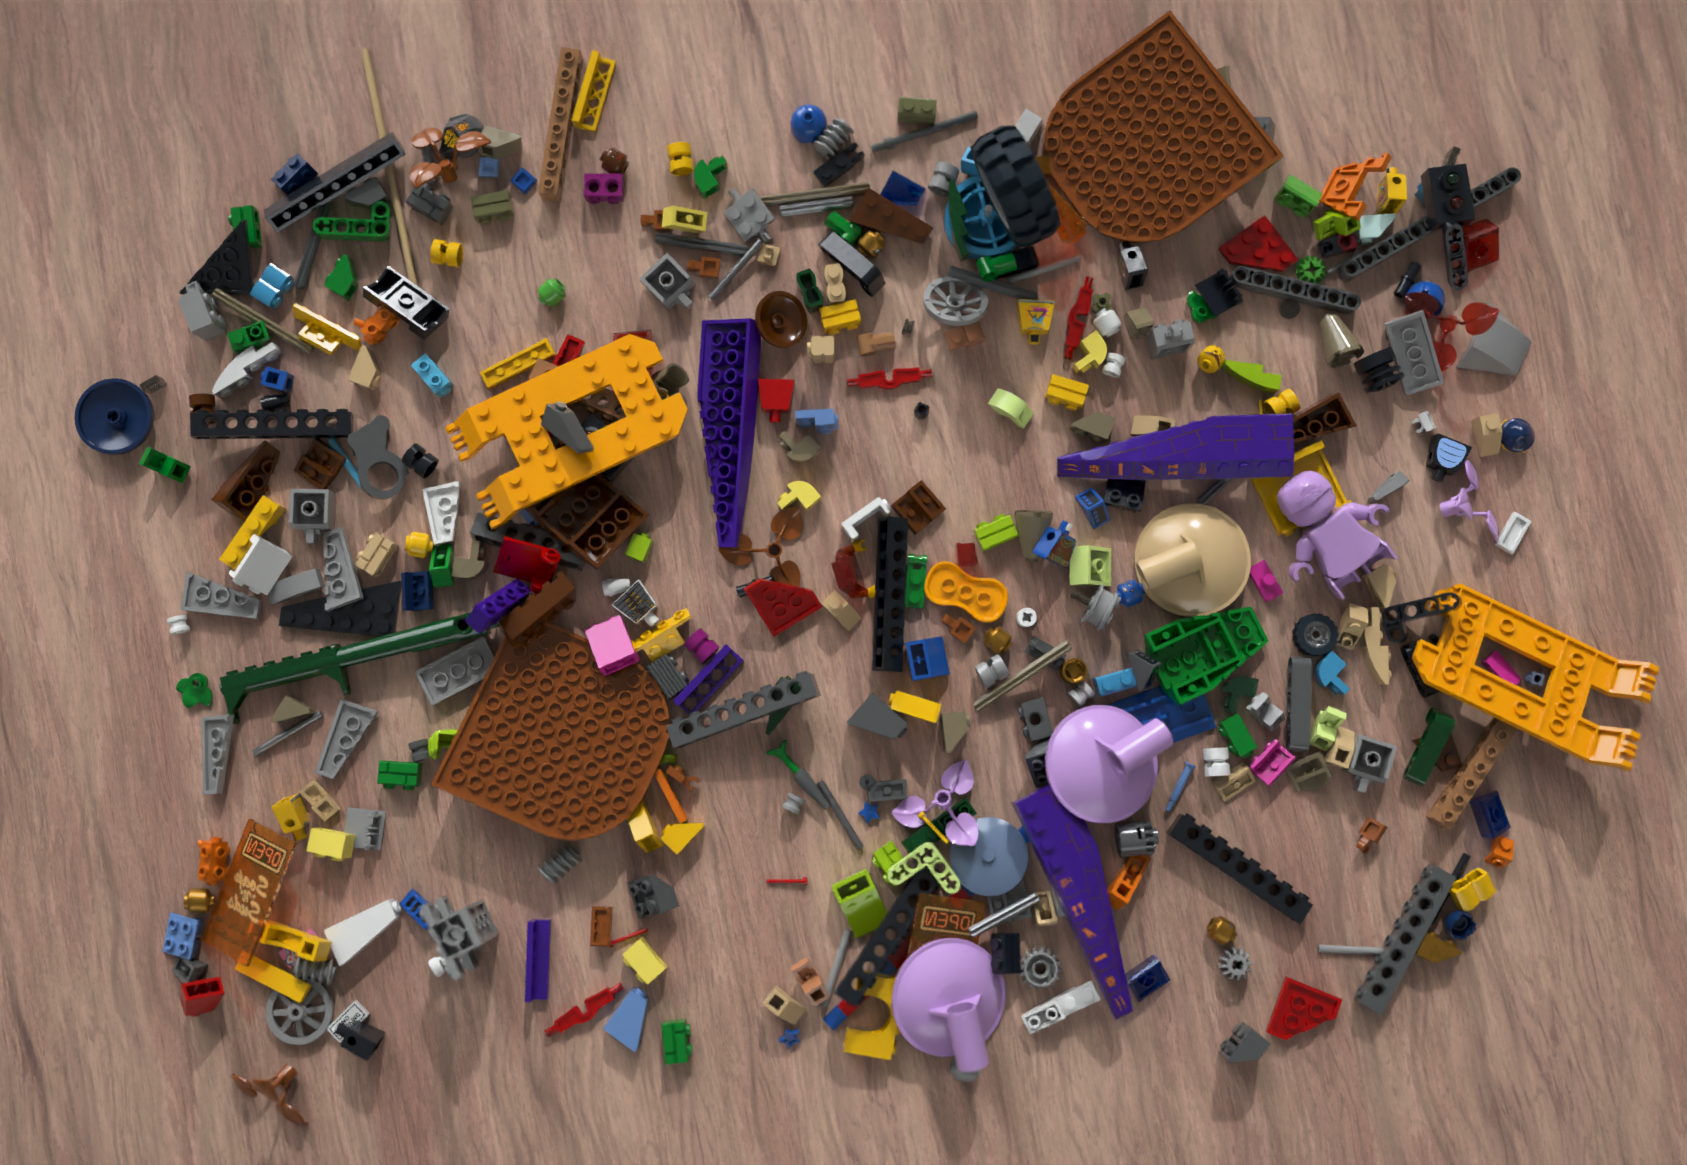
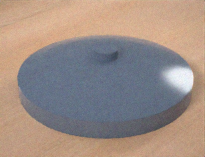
(994, 862)

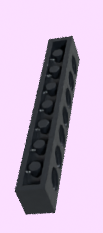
(200, 420)
(890, 594)
(1300, 905)
(844, 989)

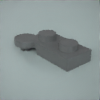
(883, 789)

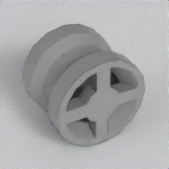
(793, 803)

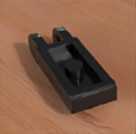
(837, 165)

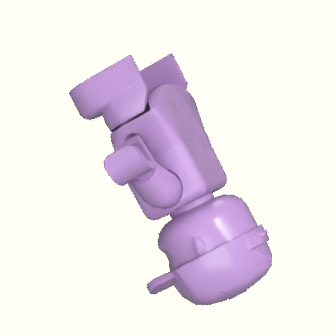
(1330, 531)

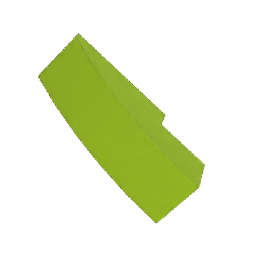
(1253, 375)

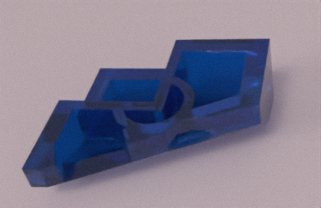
(902, 190)

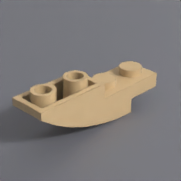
(1376, 656)

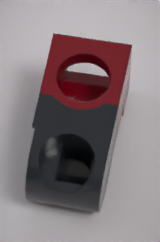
(1337, 245)

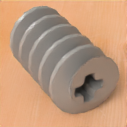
(832, 137)
(560, 864)
(315, 970)

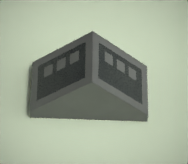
(1144, 668)
(189, 970)

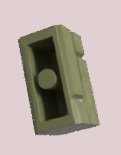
(917, 110)
(492, 207)

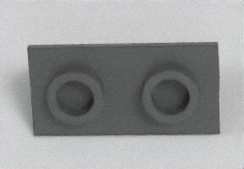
(1037, 648)

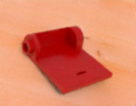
(527, 562)

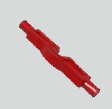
(1080, 308)
(878, 378)
(593, 1005)

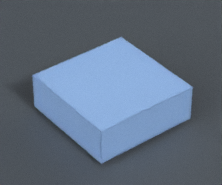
(488, 167)

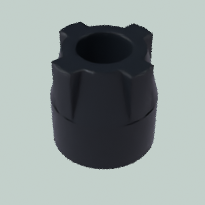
(918, 415)

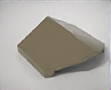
(1309, 772)

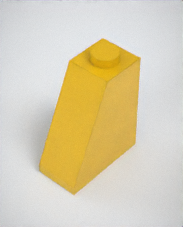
(914, 706)
(644, 829)

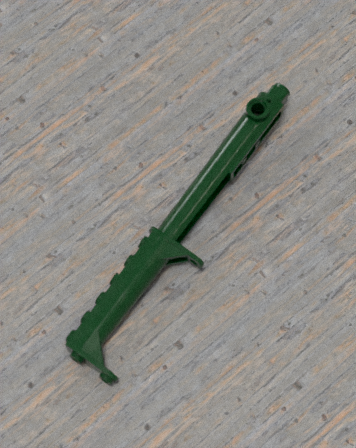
(335, 659)

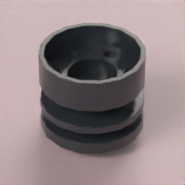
(1379, 370)

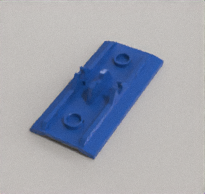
(1181, 720)

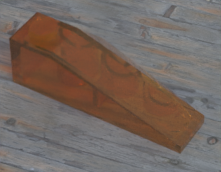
(1072, 225)

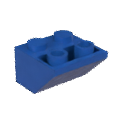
(927, 658)

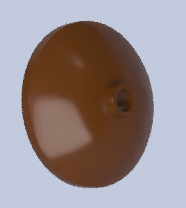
(789, 316)

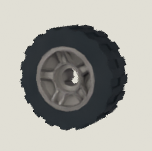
(1319, 624)

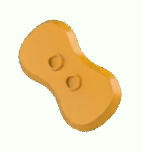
(980, 597)

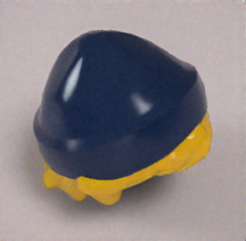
(1517, 435)

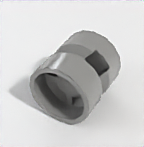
(943, 173)
(991, 671)

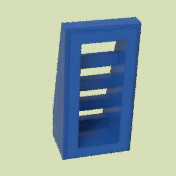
(409, 909)

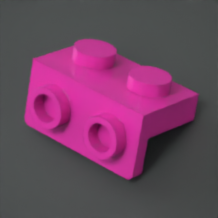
(1271, 762)

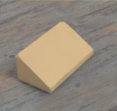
(1232, 784)

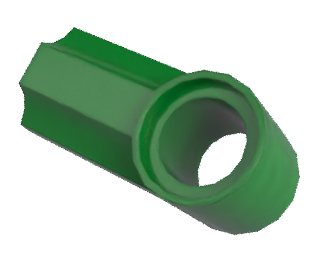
(846, 230)
(992, 267)

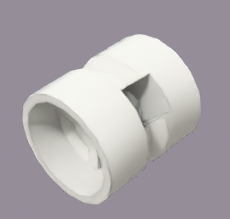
(1216, 761)

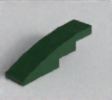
(957, 213)

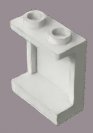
(863, 514)
(261, 566)

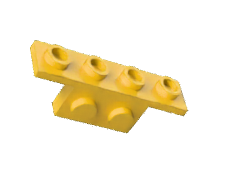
(324, 333)
(663, 637)

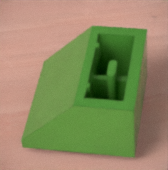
(1297, 196)

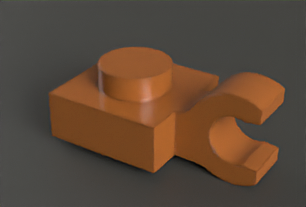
(656, 220)
(708, 267)
(959, 629)
(678, 773)
(1370, 831)

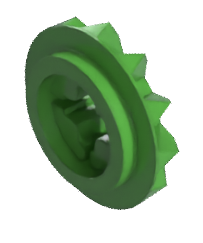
(1307, 276)

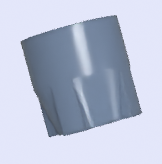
(1529, 679)

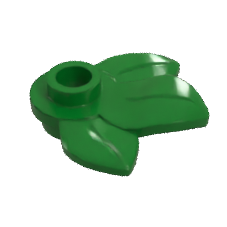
(1198, 305)
(193, 693)

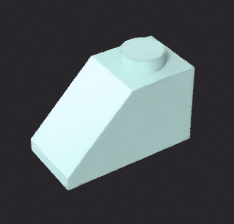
(1372, 227)

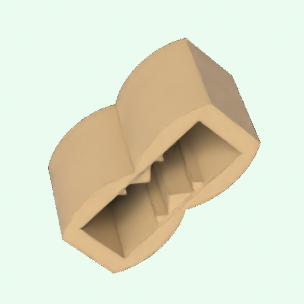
(834, 281)

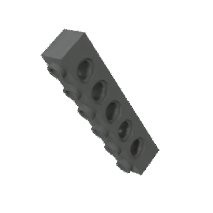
(481, 532)

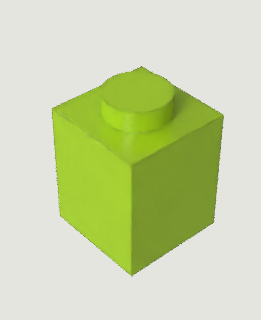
(639, 547)

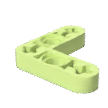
(930, 861)

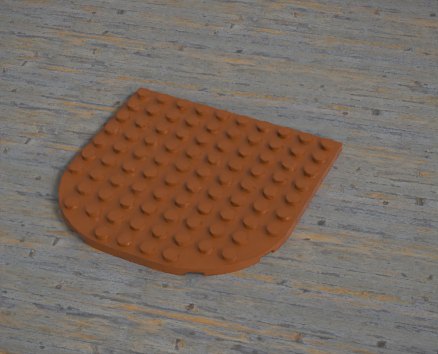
(1153, 138)
(558, 738)

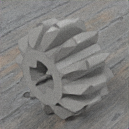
(1228, 962)

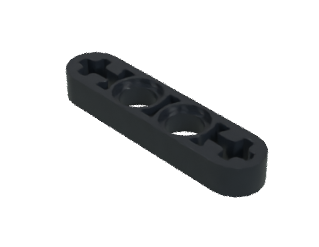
(1458, 254)

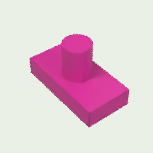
(1265, 581)

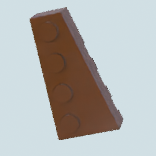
(885, 216)
(1322, 418)
(539, 609)

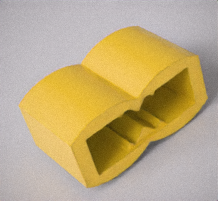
(1472, 889)

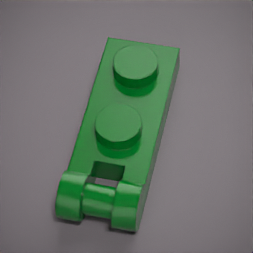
(915, 581)

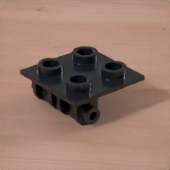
(1219, 292)
(1125, 494)

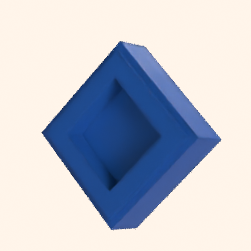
(523, 181)

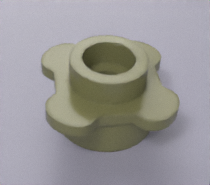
(1098, 298)

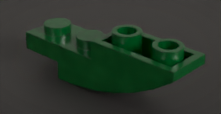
(926, 834)

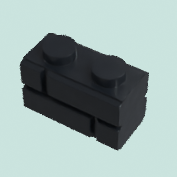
(1005, 953)

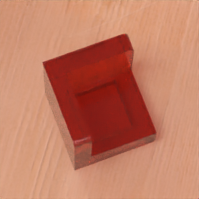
(966, 554)

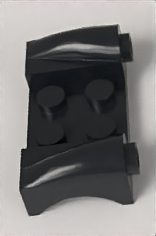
(407, 302)

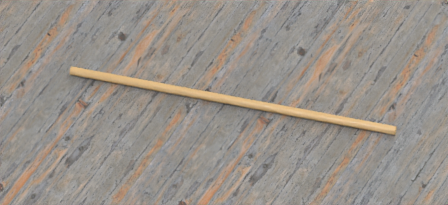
(389, 169)

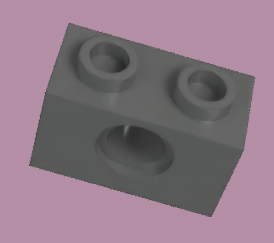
(1037, 707)

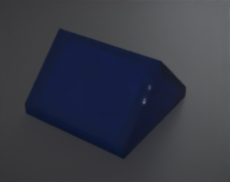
(1490, 815)
(1146, 978)

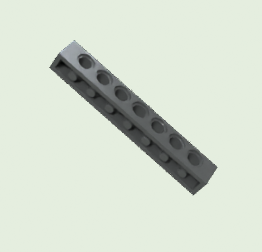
(680, 737)
(1424, 917)

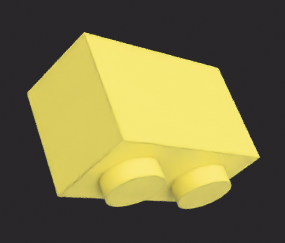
(684, 219)
(331, 843)
(644, 961)

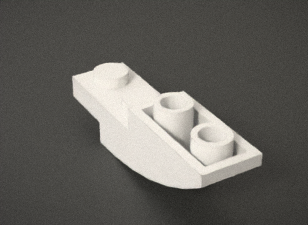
(238, 371)
(1060, 1006)

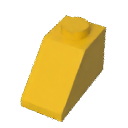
(680, 834)

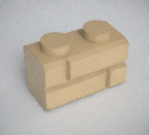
(821, 349)
(376, 554)

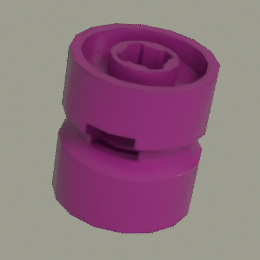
(703, 648)

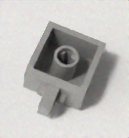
(671, 293)
(201, 312)
(1170, 339)
(320, 519)
(1376, 770)

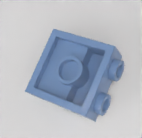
(824, 420)

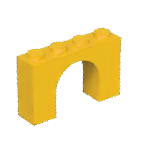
(881, 1041)

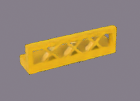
(587, 88)

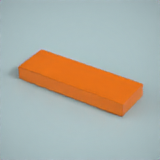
(670, 795)

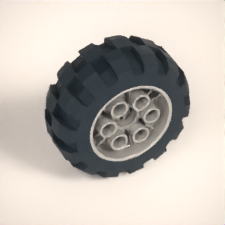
(1016, 185)

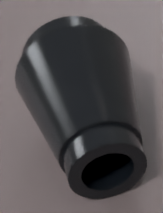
(274, 402)

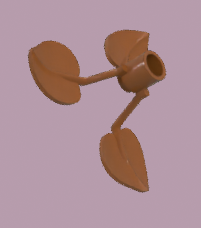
(426, 172)
(786, 524)
(267, 1088)

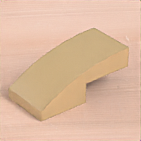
(320, 799)

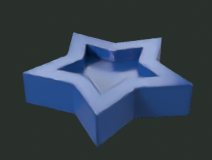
(869, 811)
(790, 1037)

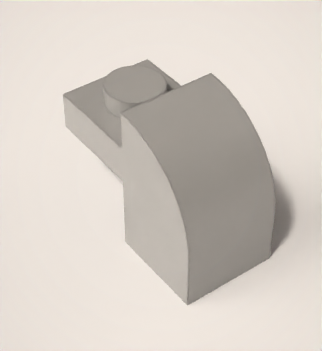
(1265, 712)

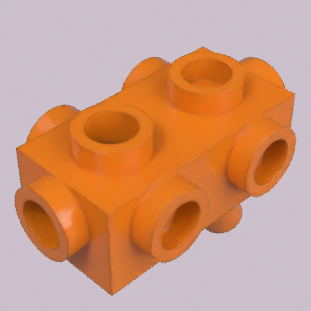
(377, 326)
(213, 860)

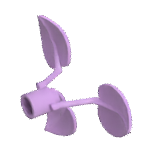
(1455, 506)
(960, 830)

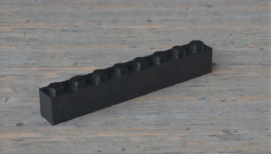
(334, 182)

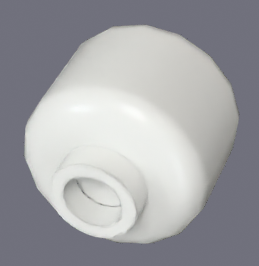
(1107, 322)

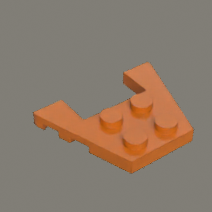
(1345, 183)

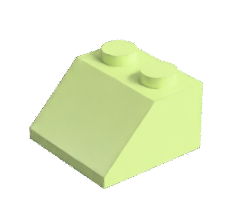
(1090, 566)

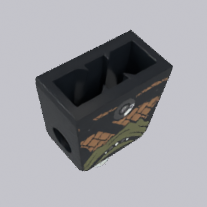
(1131, 266)

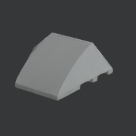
(1496, 350)

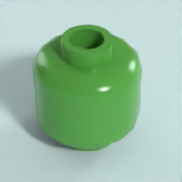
(551, 292)

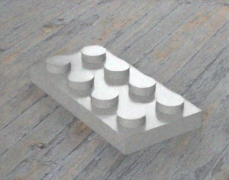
(1414, 352)
(456, 671)

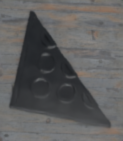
(228, 266)

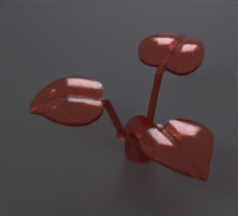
(1476, 316)

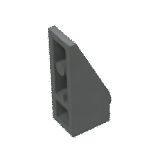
(565, 426)

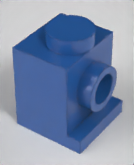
(283, 383)

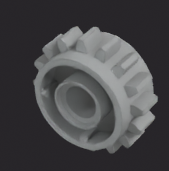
(1047, 976)

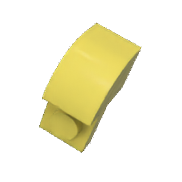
(1095, 352)
(799, 491)

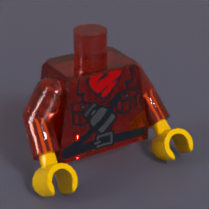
(848, 572)

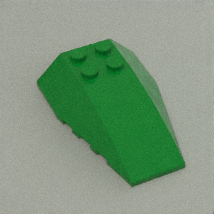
(1203, 650)

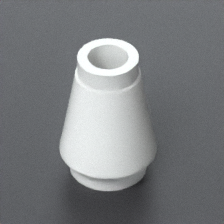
(615, 586)

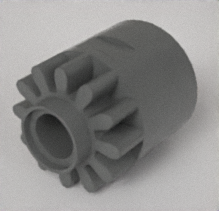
(1135, 838)

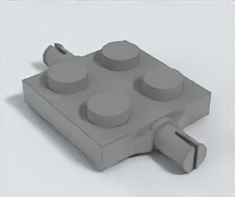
(749, 215)

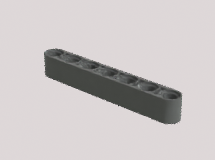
(1303, 287)

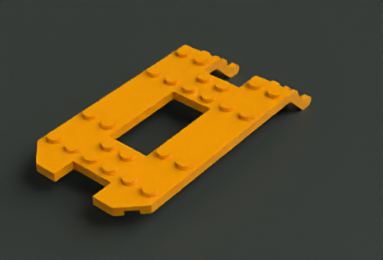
(552, 470)
(1574, 671)

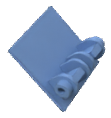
(182, 935)

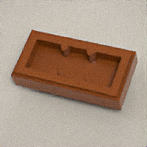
(601, 926)

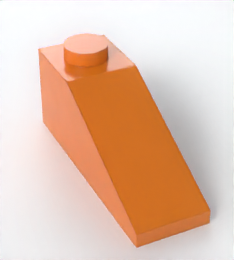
(1126, 880)

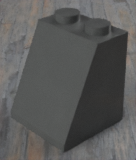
(878, 718)

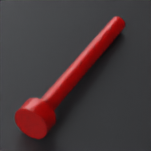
(804, 880)
(628, 936)

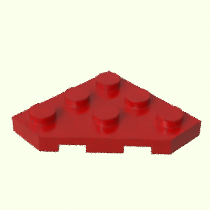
(1259, 248)
(781, 603)
(1300, 1009)

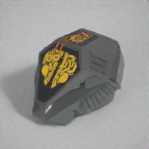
(453, 129)

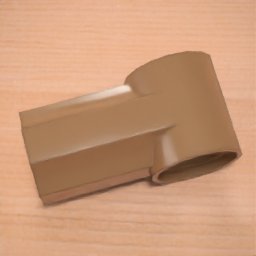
(871, 344)

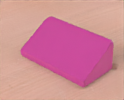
(1498, 666)

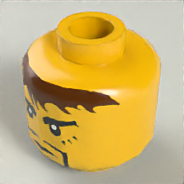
(1211, 359)

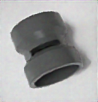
(419, 750)

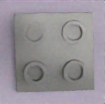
(367, 826)

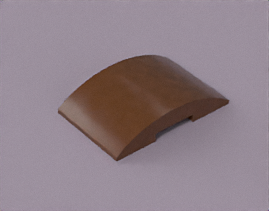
(589, 518)

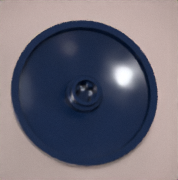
(114, 416)

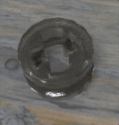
(908, 327)

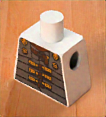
(637, 604)

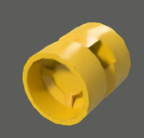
(680, 160)
(446, 253)
(1283, 404)

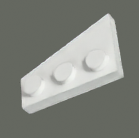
(442, 510)

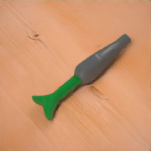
(801, 777)

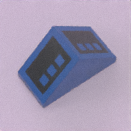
(1093, 508)

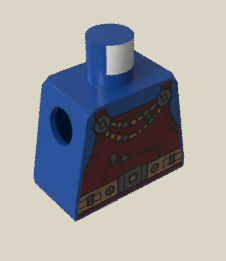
(1056, 545)

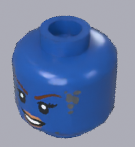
(1130, 593)

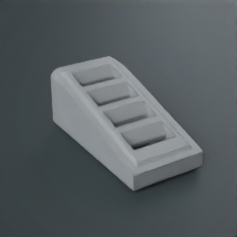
(1391, 484)

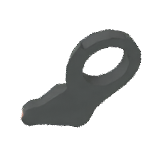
(370, 449)

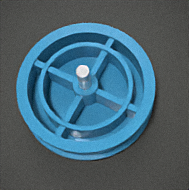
(983, 225)

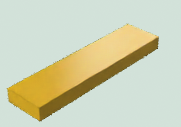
(517, 364)
(275, 978)

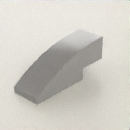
(296, 586)

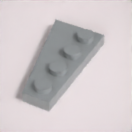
(340, 572)
(214, 598)
(344, 735)
(215, 751)

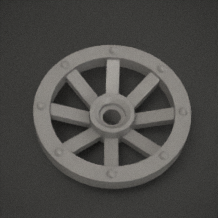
(954, 303)
(304, 1010)

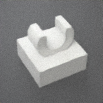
(1426, 422)

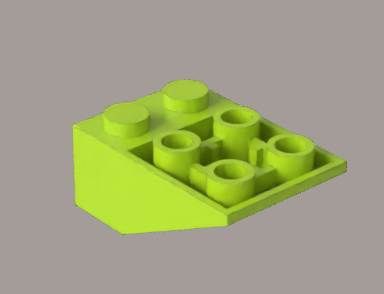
(860, 902)

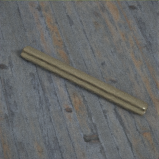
(815, 194)
(256, 317)
(1022, 676)

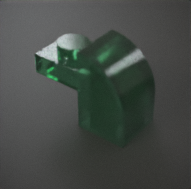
(1236, 687)

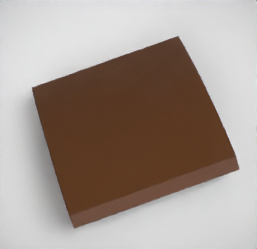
(320, 464)
(918, 506)

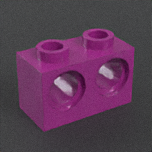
(604, 182)

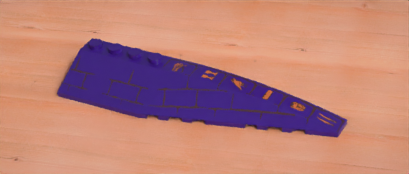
(1199, 450)

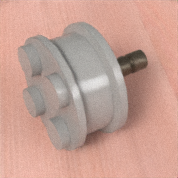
(1098, 606)

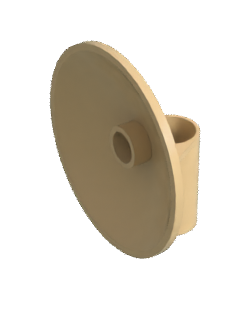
(1192, 560)

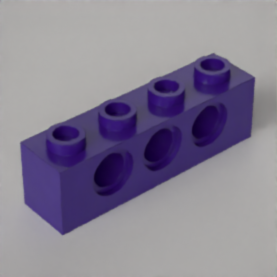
(497, 606)

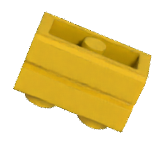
(840, 316)
(1066, 392)

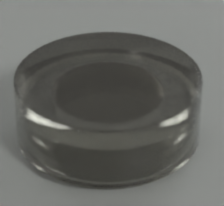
(1289, 309)

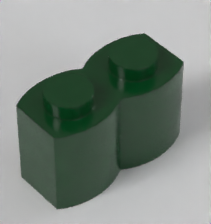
(811, 293)

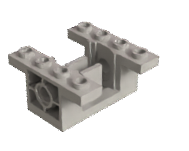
(458, 932)

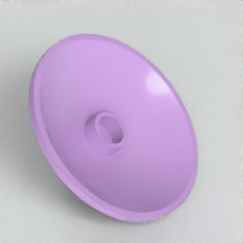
(1104, 762)
(949, 1001)

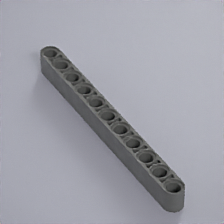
(1421, 228)

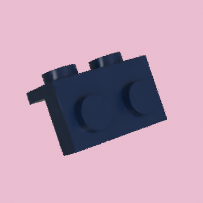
(294, 174)
(417, 591)

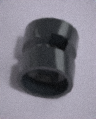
(417, 459)

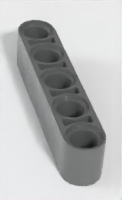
(1298, 704)

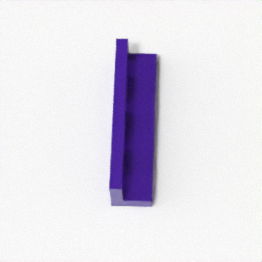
(703, 674)
(538, 959)

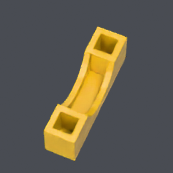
(262, 517)
(303, 943)

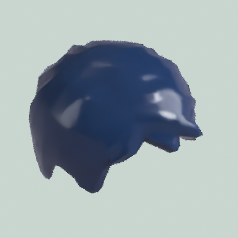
(1459, 924)

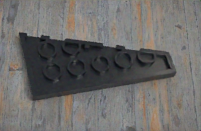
(369, 616)

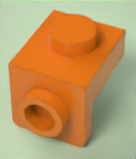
(1501, 852)

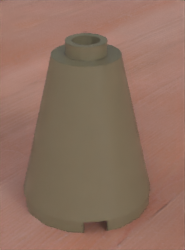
(1338, 341)
(1030, 528)

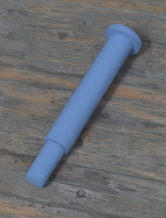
(1179, 786)

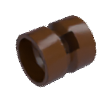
(202, 402)

